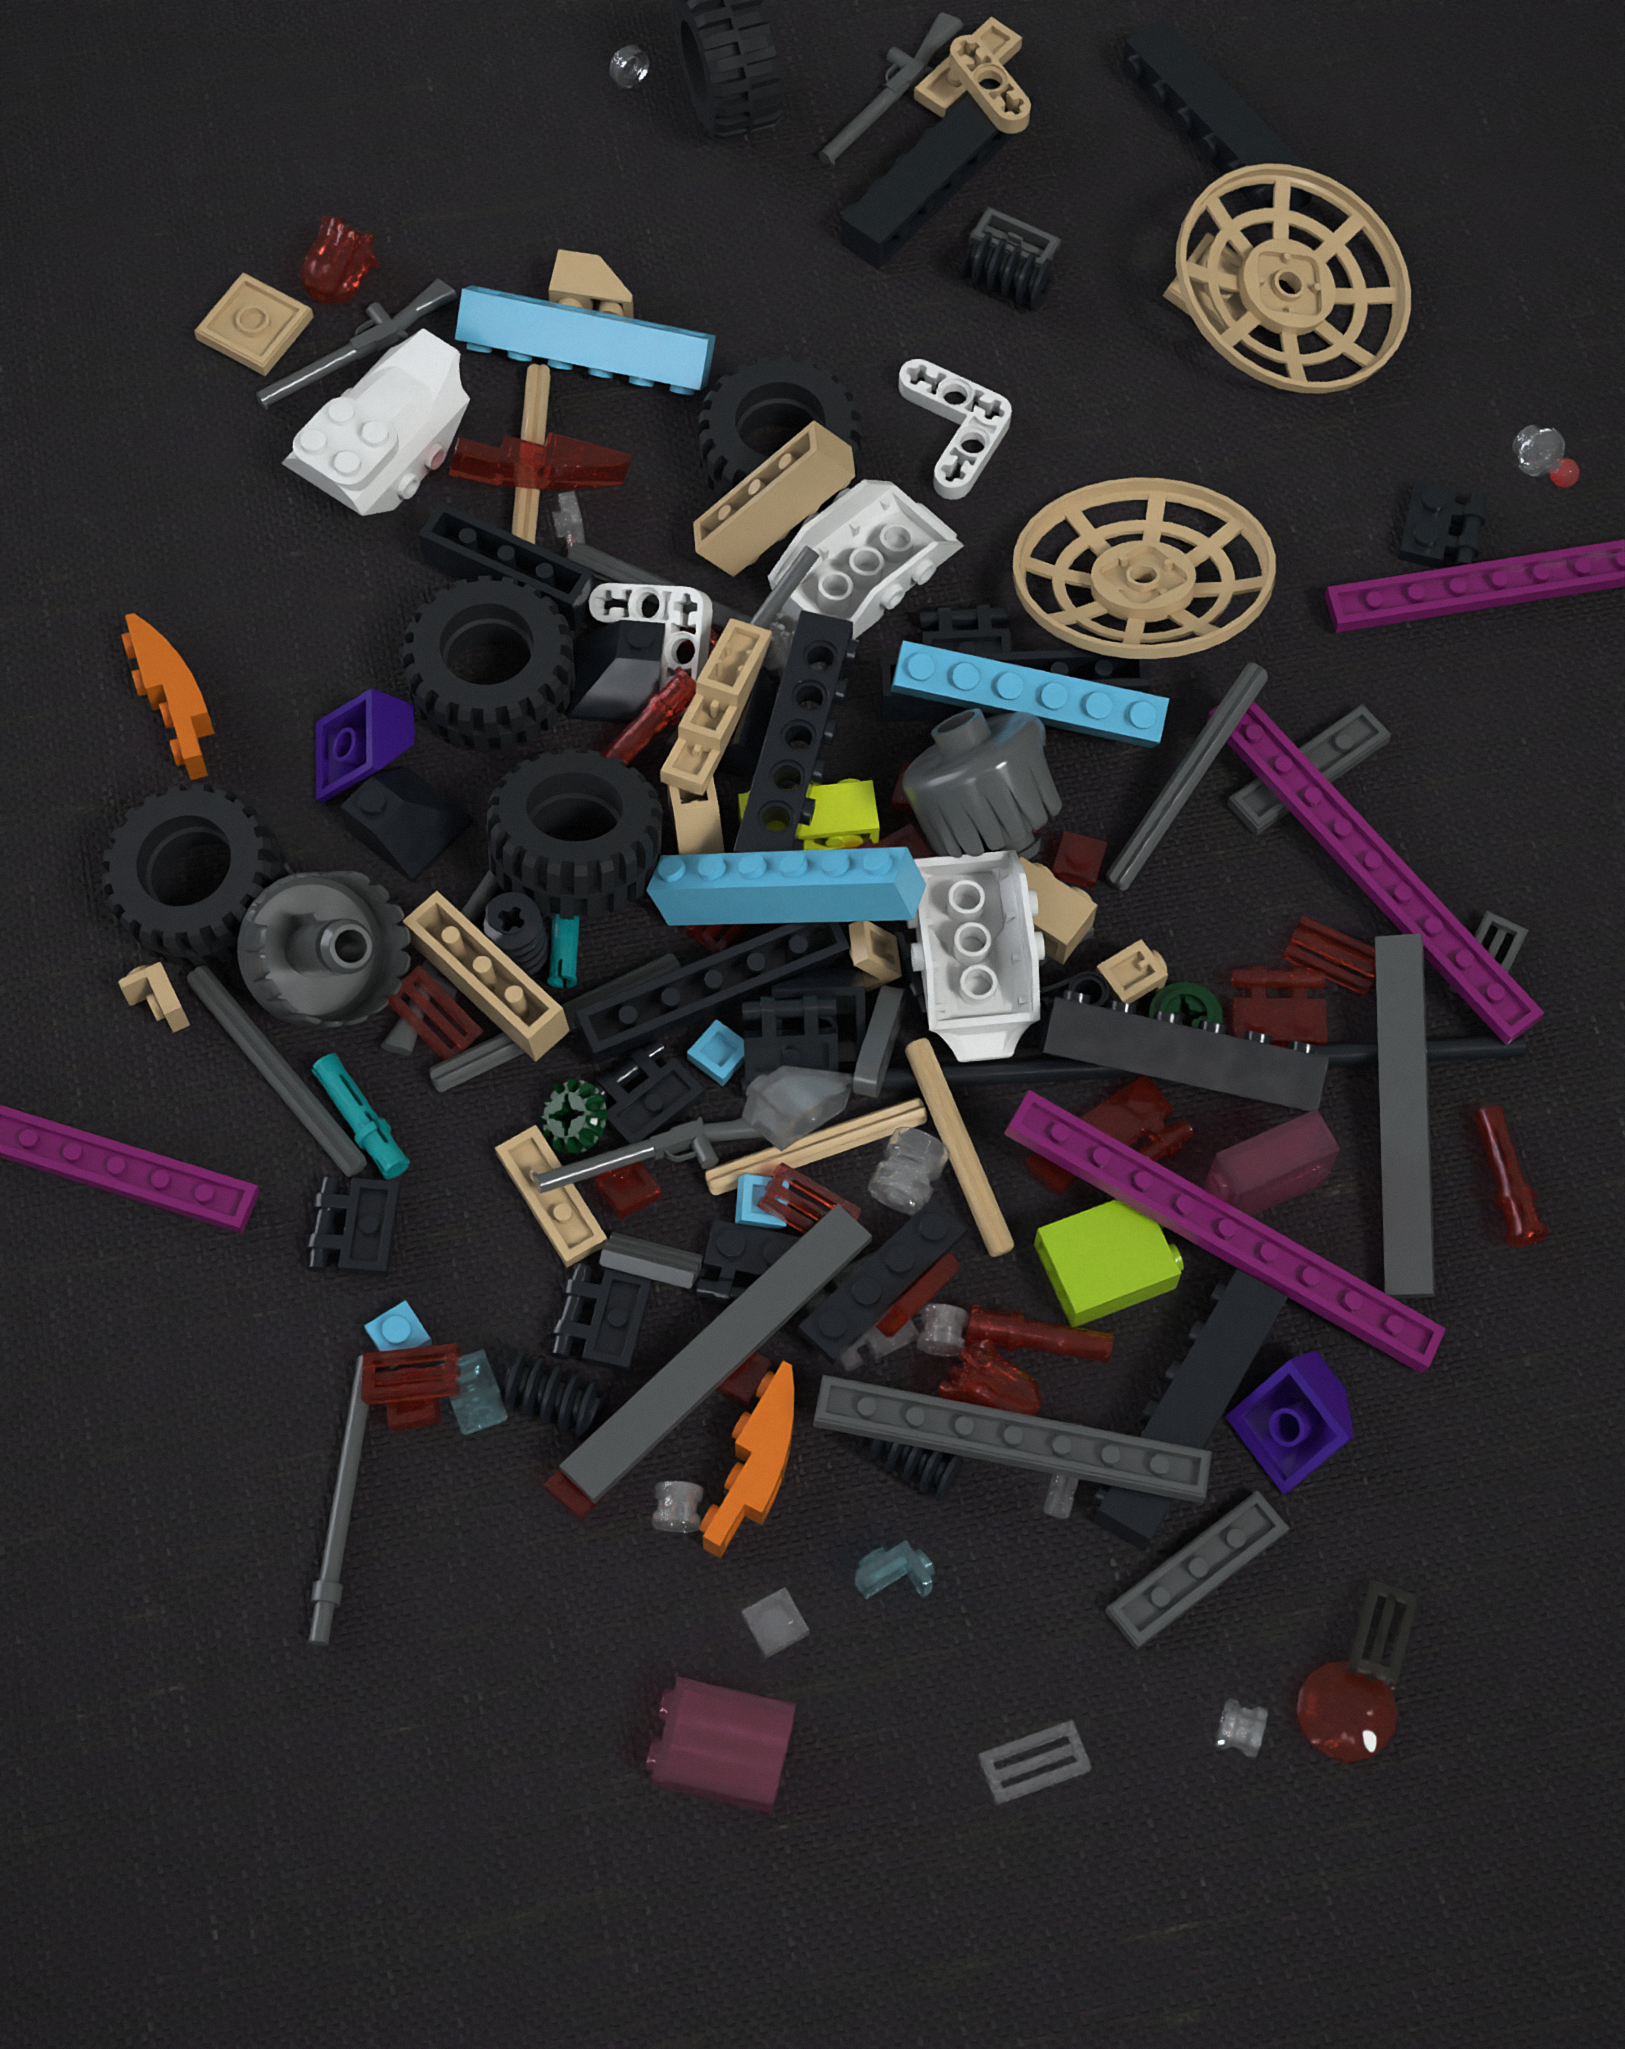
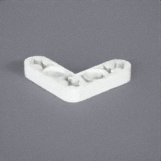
(973, 424)
(670, 612)

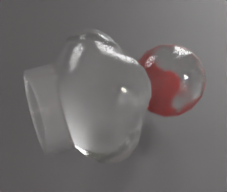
(1542, 454)

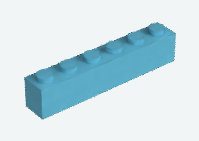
(584, 338)
(1051, 697)
(787, 886)

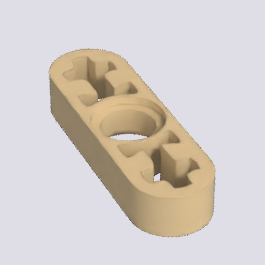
(986, 67)

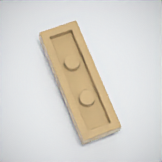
(943, 87)
(558, 1211)

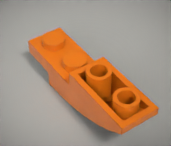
(171, 689)
(765, 1446)

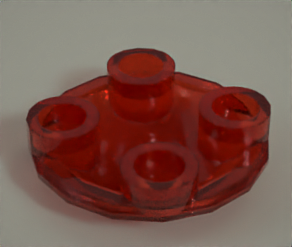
(1346, 1713)

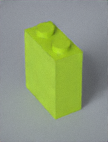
(1106, 1260)

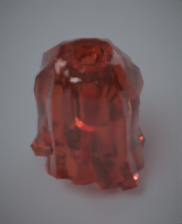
(337, 261)
(991, 1382)

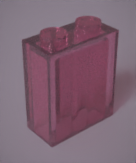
(1274, 1165)
(722, 1744)

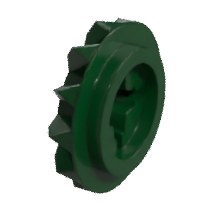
(1195, 999)
(581, 1132)

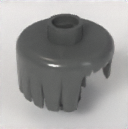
(984, 782)
(323, 948)

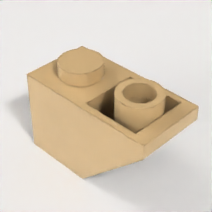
(588, 283)
(696, 820)
(1063, 911)

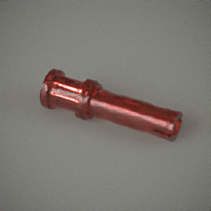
(661, 711)
(1510, 1198)
(1014, 1332)

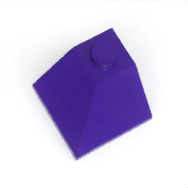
(360, 740)
(1294, 1420)

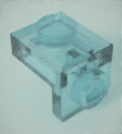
(479, 1397)
(883, 1568)

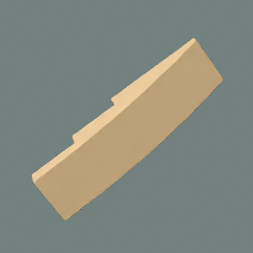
(716, 707)

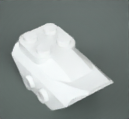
(386, 429)
(870, 551)
(978, 952)

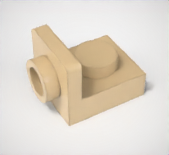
(874, 953)
(1134, 972)
(153, 984)

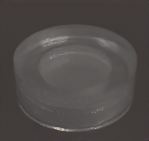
(629, 66)

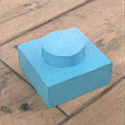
(718, 1052)
(749, 1192)
(397, 1330)

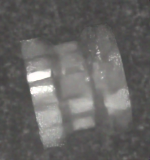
(942, 1329)
(677, 1506)
(1241, 1727)

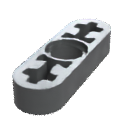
(879, 1041)

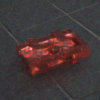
(1281, 1018)
(1139, 1111)

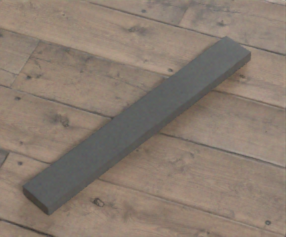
(1404, 1117)
(715, 1354)
(1013, 1439)

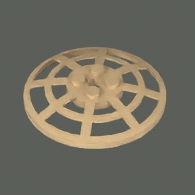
(1301, 269)
(1164, 570)

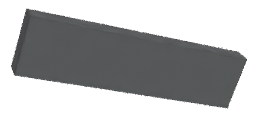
(1331, 752)
(1196, 1570)

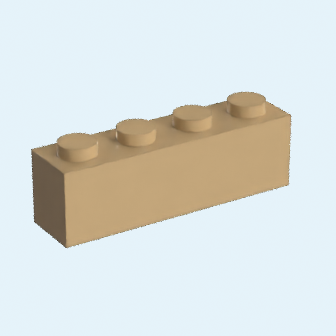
(774, 499)
(486, 976)

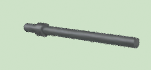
(327, 1590)

